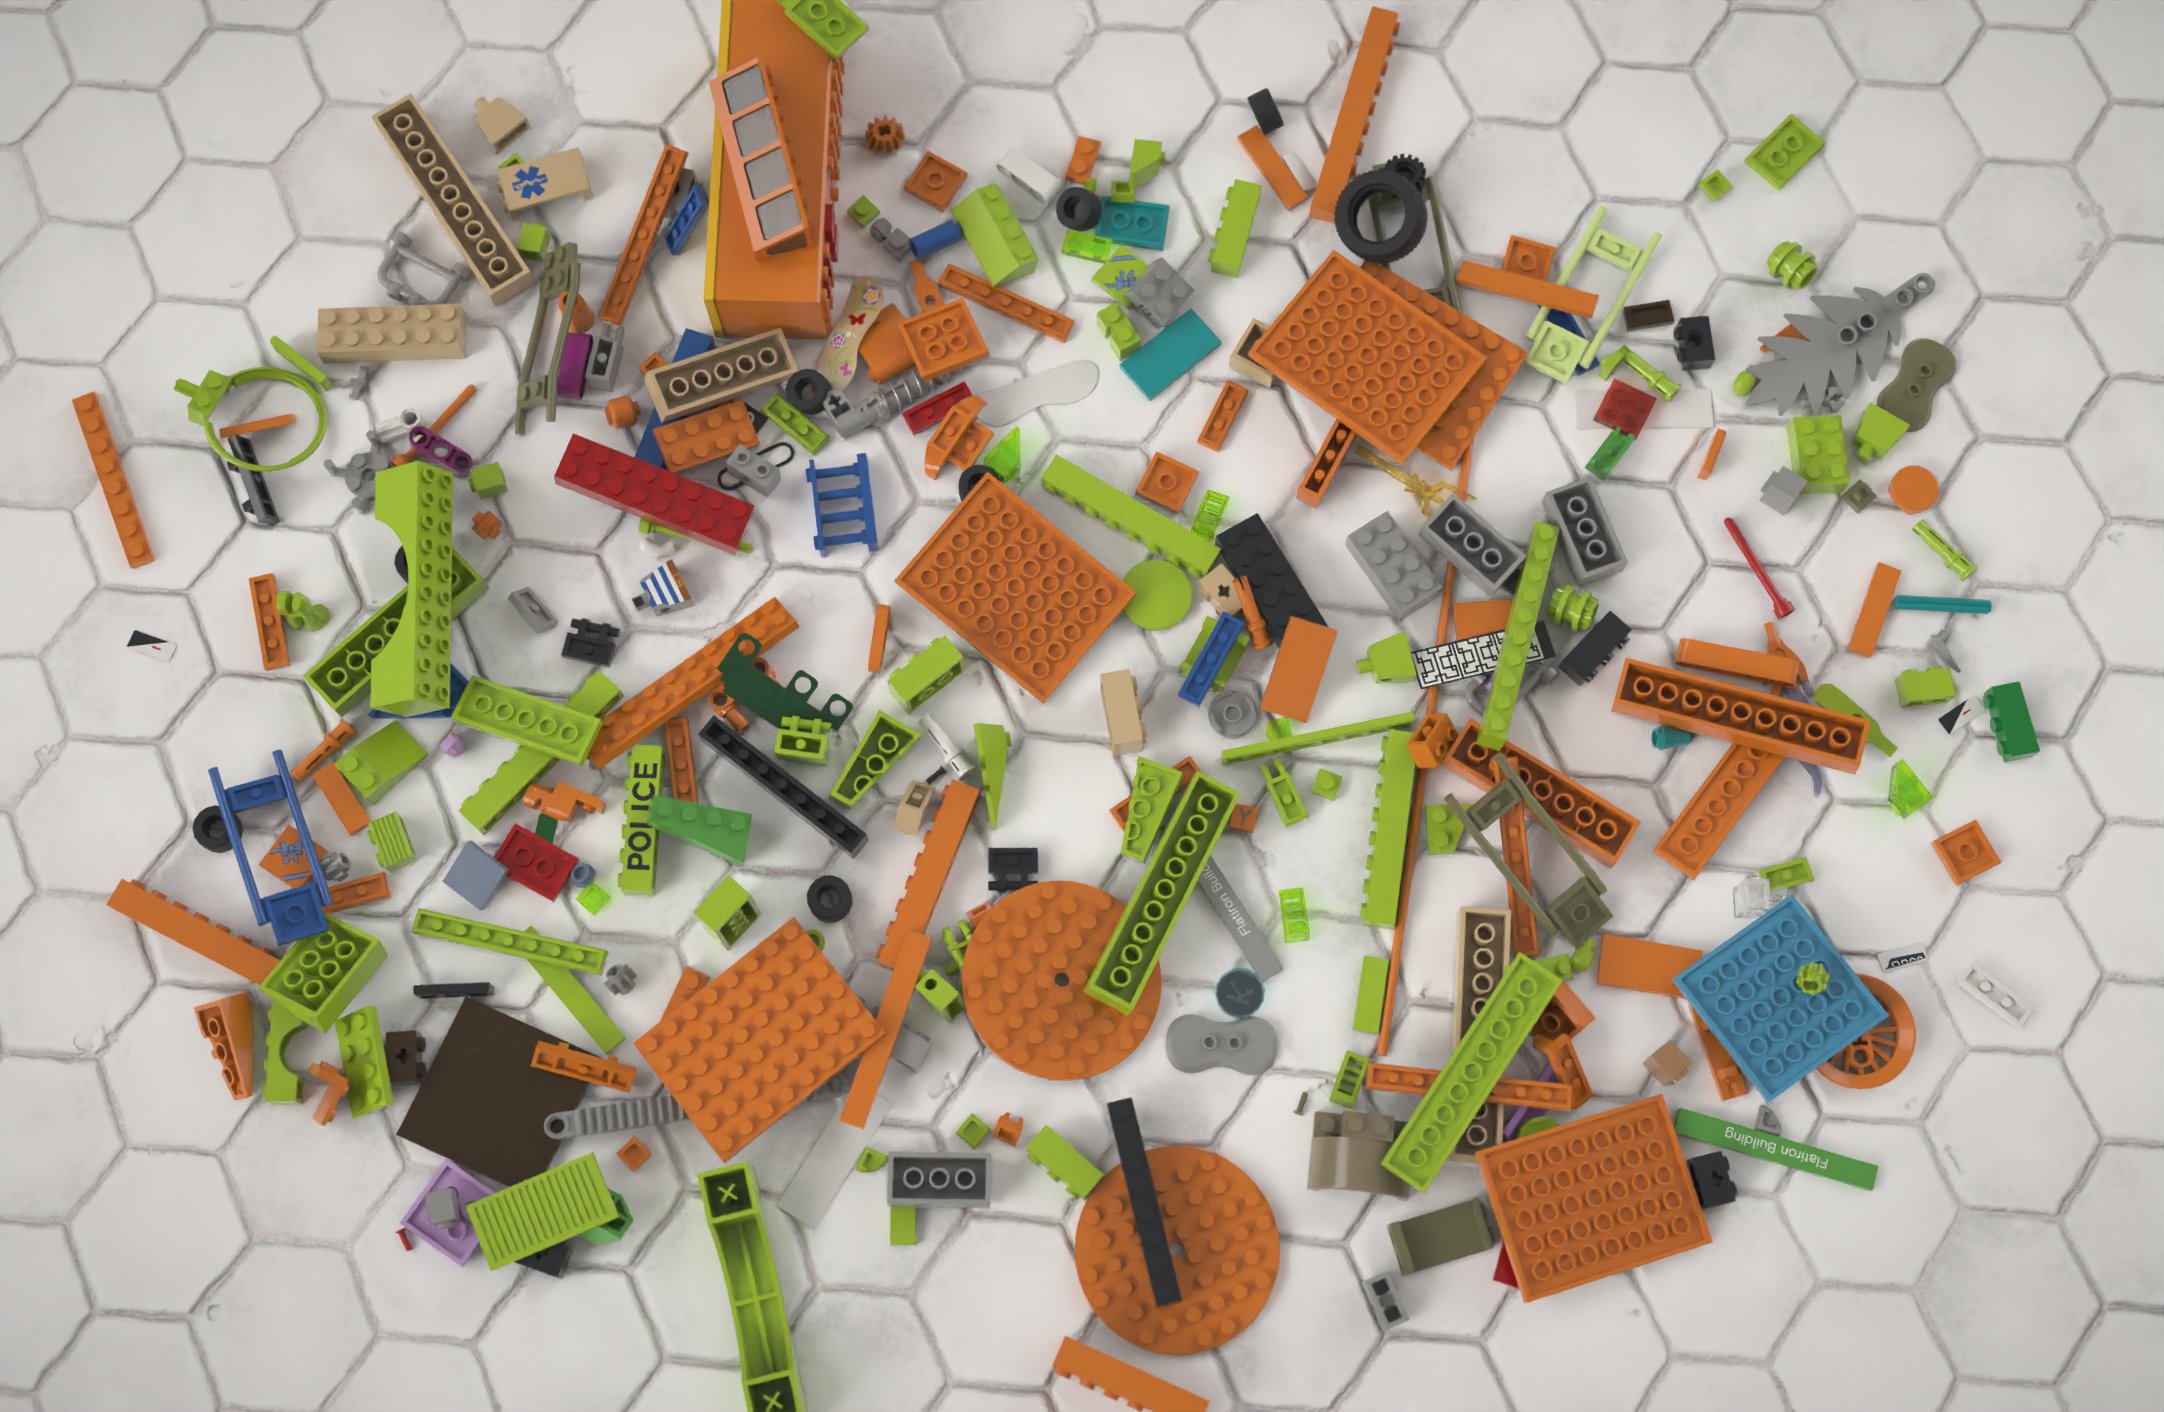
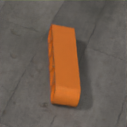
(1737, 662)

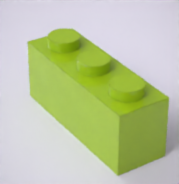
(1063, 1163)

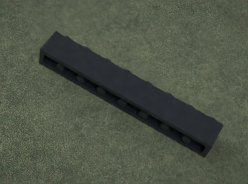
(783, 787)
(1144, 1203)

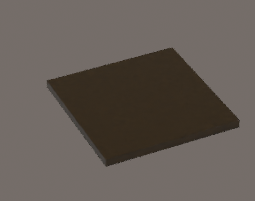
(486, 1099)

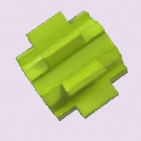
(1812, 978)

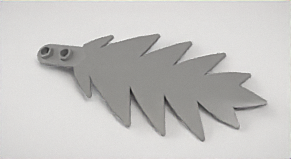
(1833, 346)

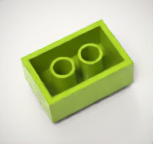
(1819, 453)
(926, 674)

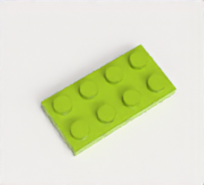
(364, 1062)

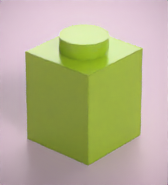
(533, 241)
(488, 480)

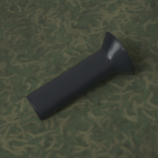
(938, 773)

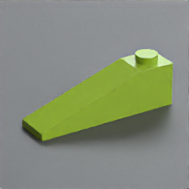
(993, 756)

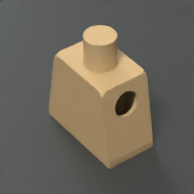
(499, 122)

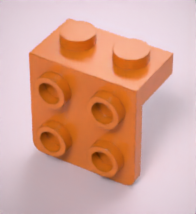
(336, 1090)

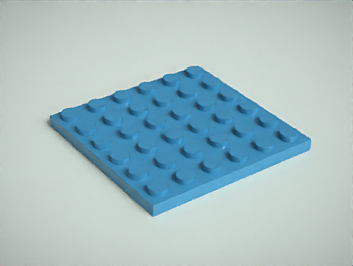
(1759, 1011)

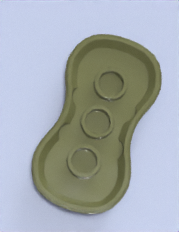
(1923, 371)

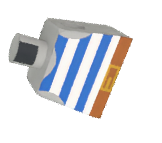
(663, 591)

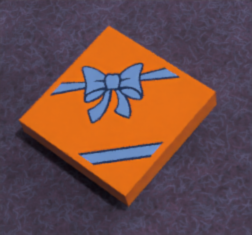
(288, 859)

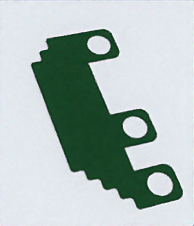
(767, 696)

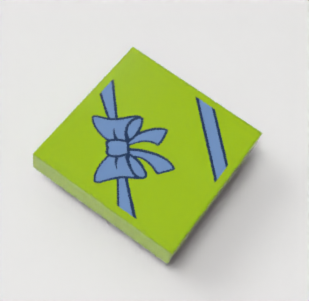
(1119, 274)

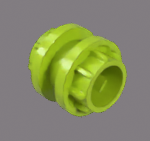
(1792, 265)
(1573, 608)

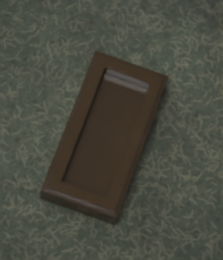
(1648, 315)

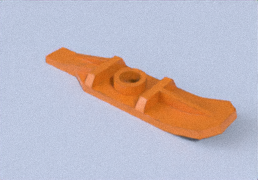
(925, 287)

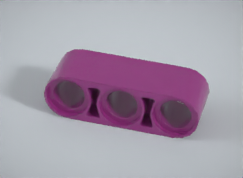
(574, 366)
(434, 442)

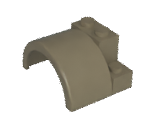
(1355, 1156)

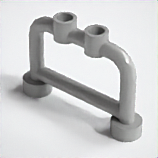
(396, 290)
(1541, 673)

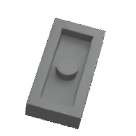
(532, 610)

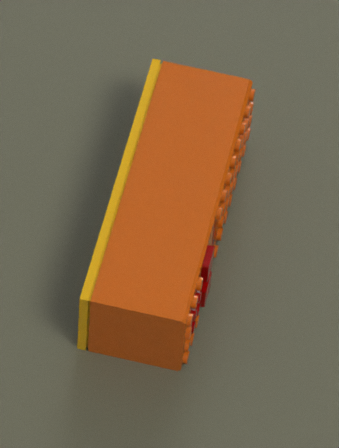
(794, 288)

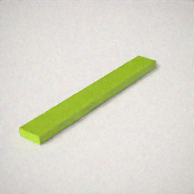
(1317, 738)
(510, 941)

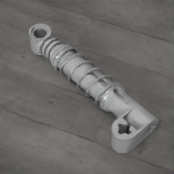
(880, 403)

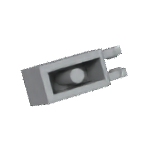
(605, 359)

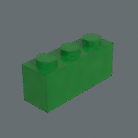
(2011, 722)

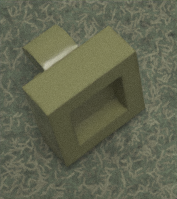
(1859, 496)

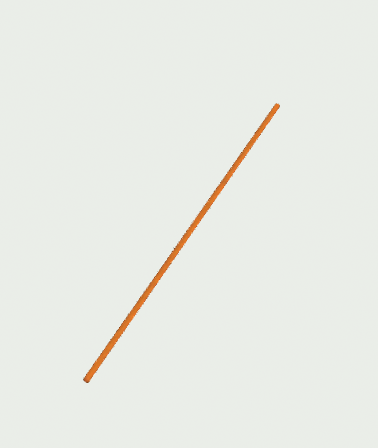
(1418, 799)

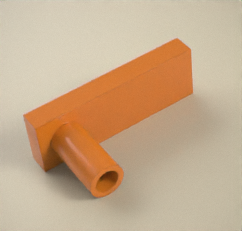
(1566, 1066)

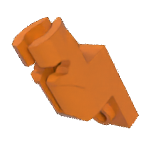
(562, 802)

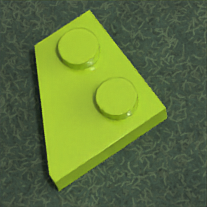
(1443, 828)

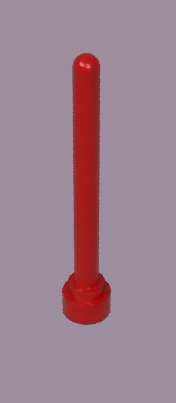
(1781, 606)

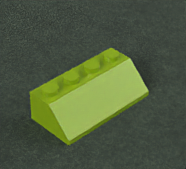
(995, 235)

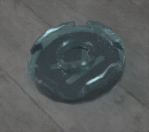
(1239, 993)

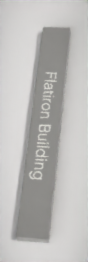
(1235, 917)

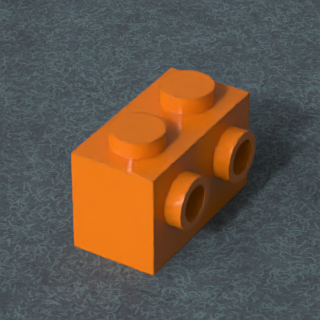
(1432, 740)

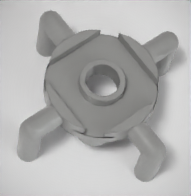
(357, 468)

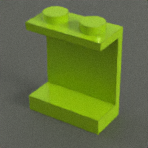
(1230, 663)

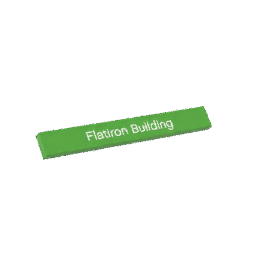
(1775, 1149)

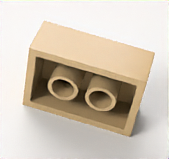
(1122, 712)

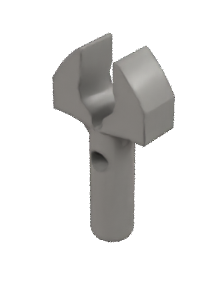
(1831, 404)

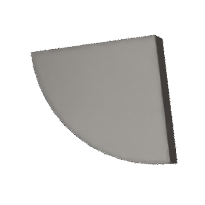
(1767, 1121)

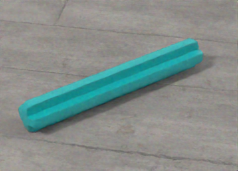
(1942, 604)

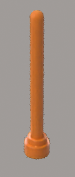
(437, 425)

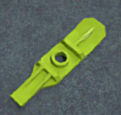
(1834, 699)

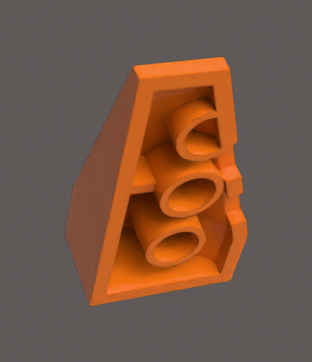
(230, 1030)

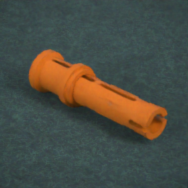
(1255, 623)
(332, 742)

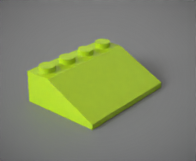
(324, 973)

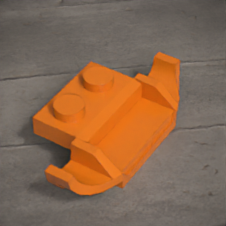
(958, 438)

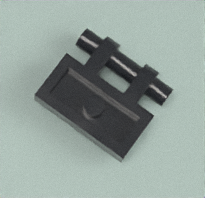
(589, 649)
(1011, 861)

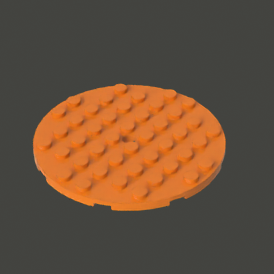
(1014, 991)
(1225, 1263)

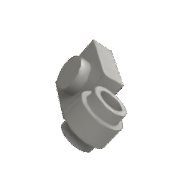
(895, 243)

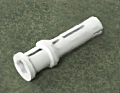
(953, 755)

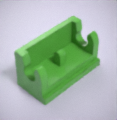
(1609, 454)

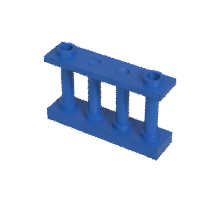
(861, 491)

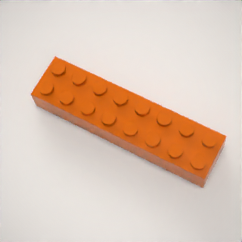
(1582, 815)

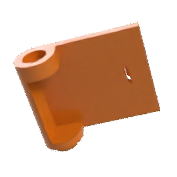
(885, 347)

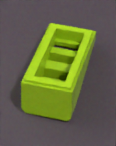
(1341, 1098)

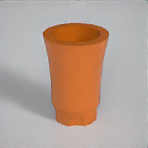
(582, 317)

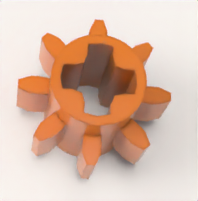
(486, 525)

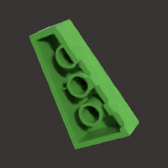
(702, 826)

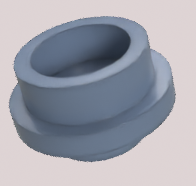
(582, 875)

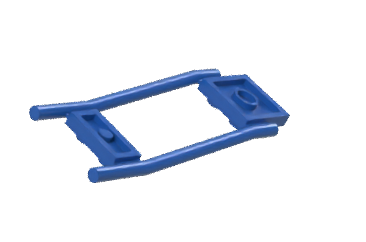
(294, 912)

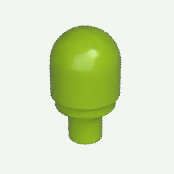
(1743, 383)
(1583, 956)

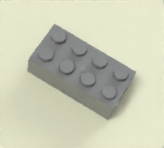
(1584, 531)
(1472, 545)
(1393, 565)
(939, 1180)

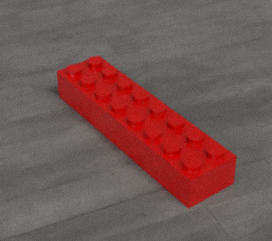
(654, 494)

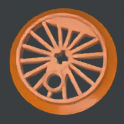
(1903, 1045)

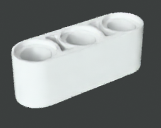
(1029, 176)

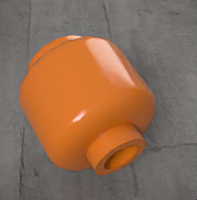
(622, 412)

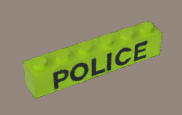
(641, 840)

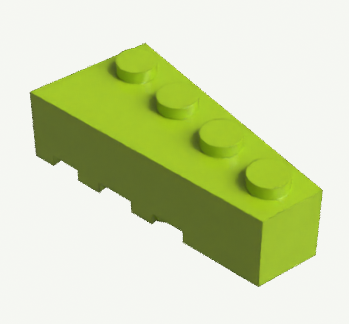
(875, 756)

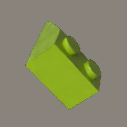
(381, 761)

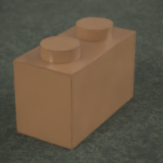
(1668, 1063)

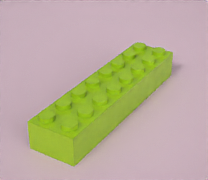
(345, 672)

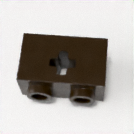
(397, 1047)

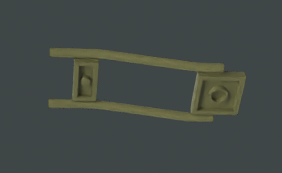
(1429, 192)
(561, 275)
(1579, 908)

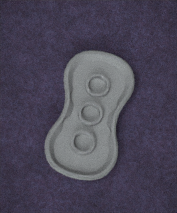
(1200, 1044)

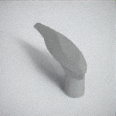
(1942, 651)

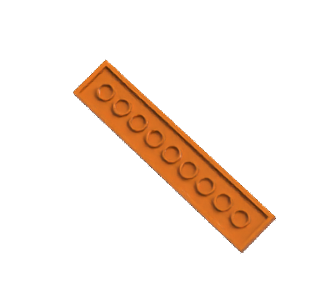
(686, 683)

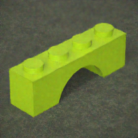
(281, 1083)

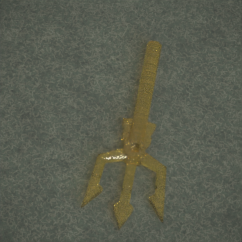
(1413, 483)

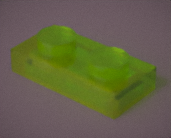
(1086, 246)

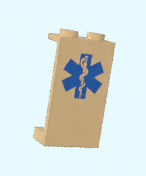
(543, 180)

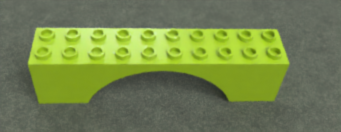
(414, 666)
(751, 1277)

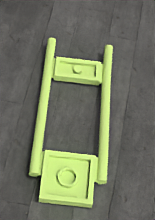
(1558, 350)

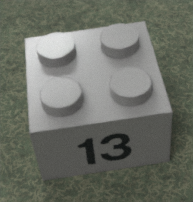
(1159, 292)

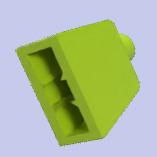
(1877, 433)
(1389, 661)
(940, 995)

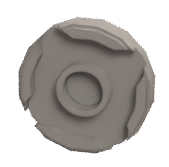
(1232, 714)

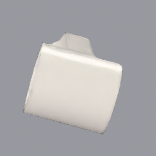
(399, 425)

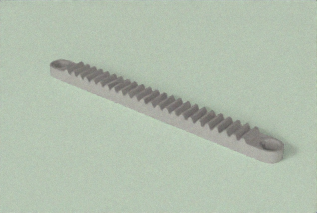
(644, 1114)

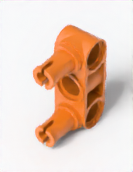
(729, 709)

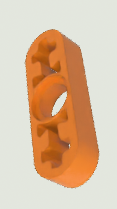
(879, 638)

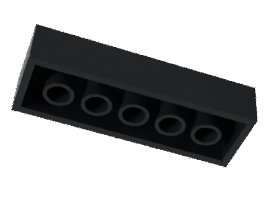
(1274, 585)

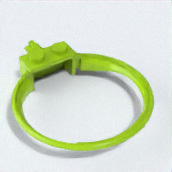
(213, 388)

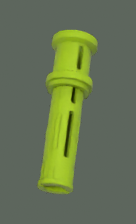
(1656, 379)
(1952, 557)

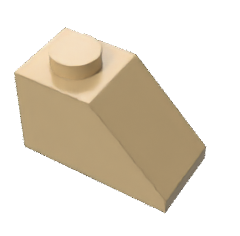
(914, 808)

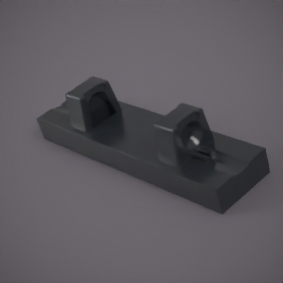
(259, 496)

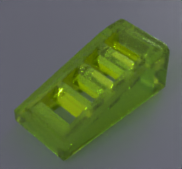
(1206, 529)
(1297, 930)

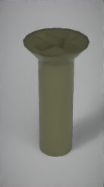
(1298, 1111)

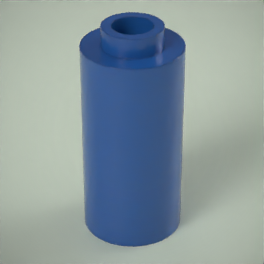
(935, 239)

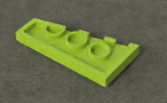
(1151, 798)

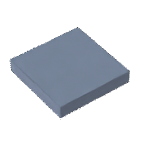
(475, 875)

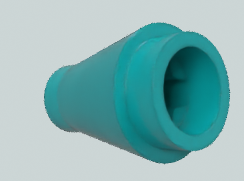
(1667, 737)

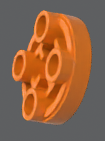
(1914, 489)

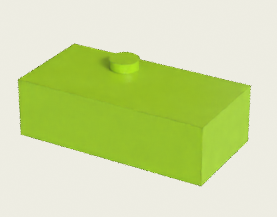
(727, 912)

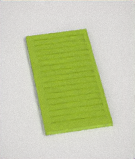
(542, 1211)

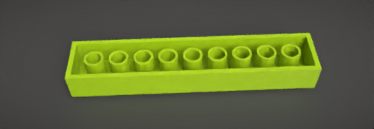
(1161, 893)

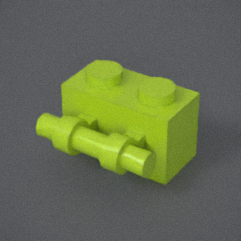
(803, 746)

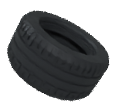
(1357, 193)

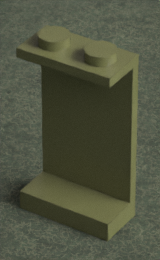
(1441, 1236)

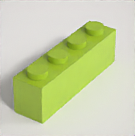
(1236, 227)

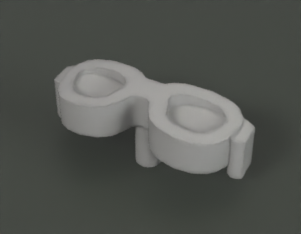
(360, 384)

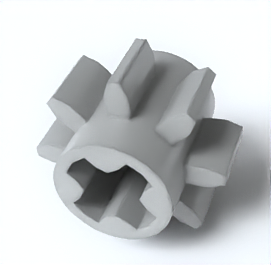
(335, 866)
(620, 979)

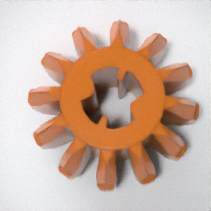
(884, 135)

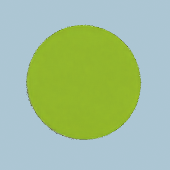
(1160, 597)

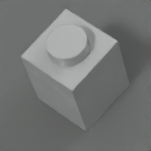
(442, 1208)

